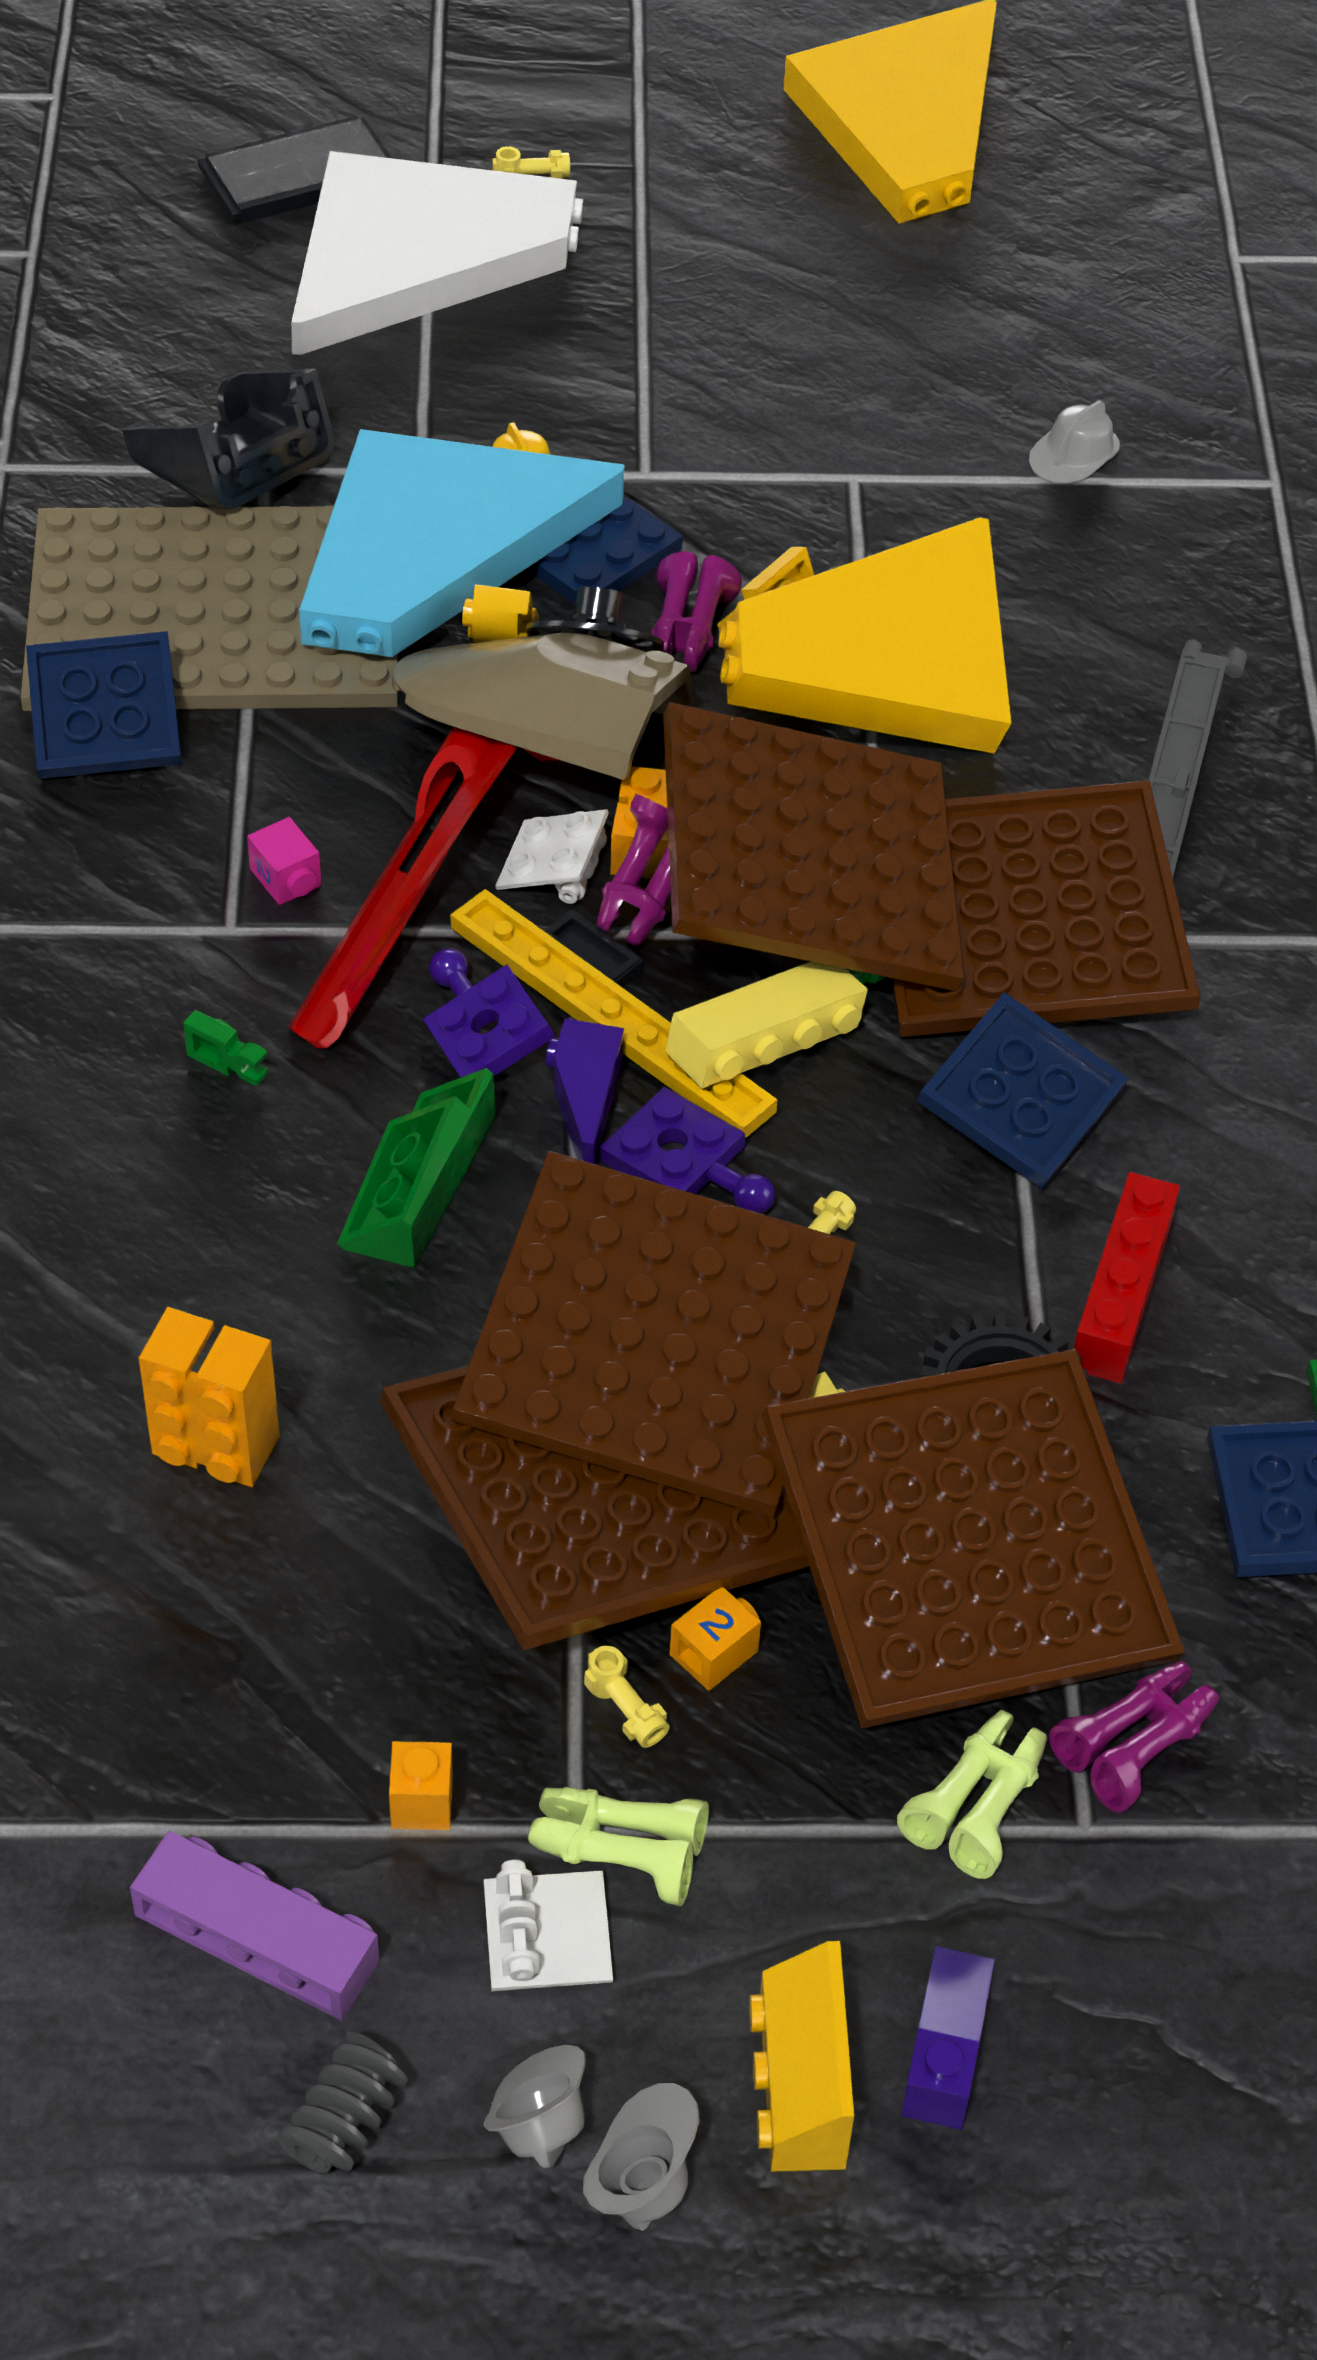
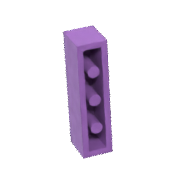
(256, 1923)

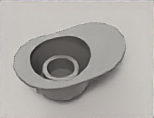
(1076, 445)
(540, 2104)
(643, 2156)

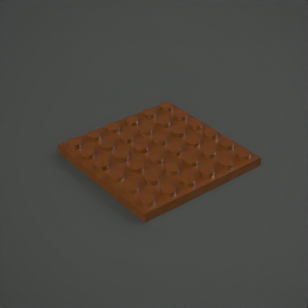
(809, 848)
(1060, 909)
(653, 1331)
(970, 1537)
(574, 1540)

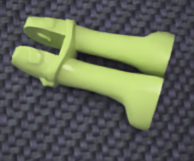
(576, 1837)
(975, 1840)

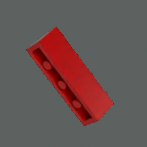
(1125, 1276)

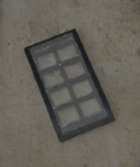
(285, 168)

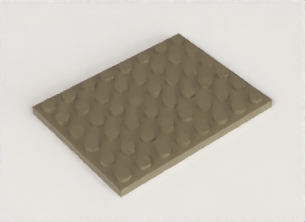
(219, 586)

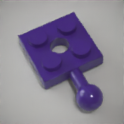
(493, 999)
(707, 1149)

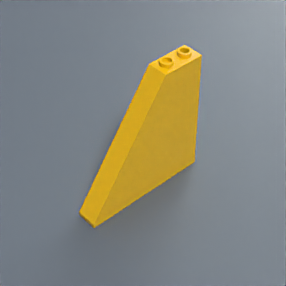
(903, 105)
(882, 644)

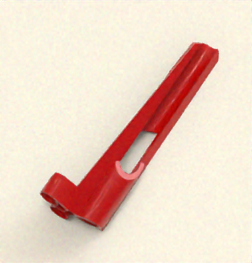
(399, 893)

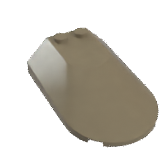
(548, 694)

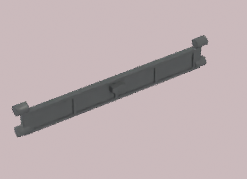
(1186, 737)

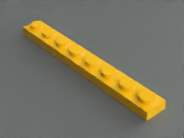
(599, 1000)

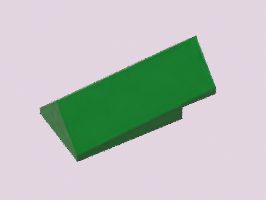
(419, 1170)

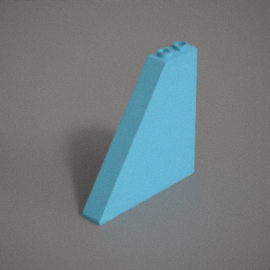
(432, 521)

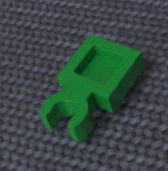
(217, 1046)

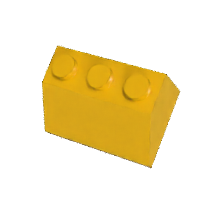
(804, 2062)

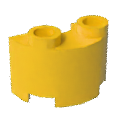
(498, 613)

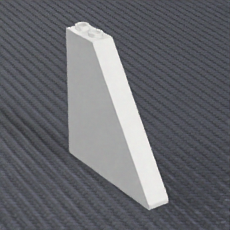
(421, 238)

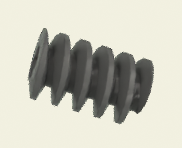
(341, 2104)

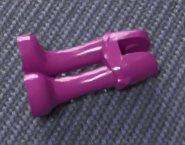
(677, 577)
(651, 826)
(1117, 1771)

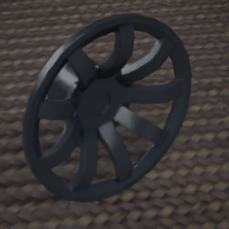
(601, 612)

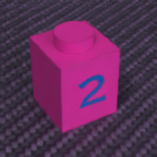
(284, 860)

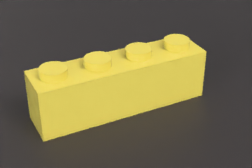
(765, 1021)

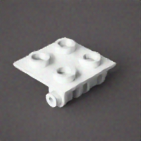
(556, 852)
(546, 1929)

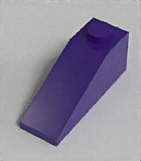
(586, 1075)
(948, 2038)

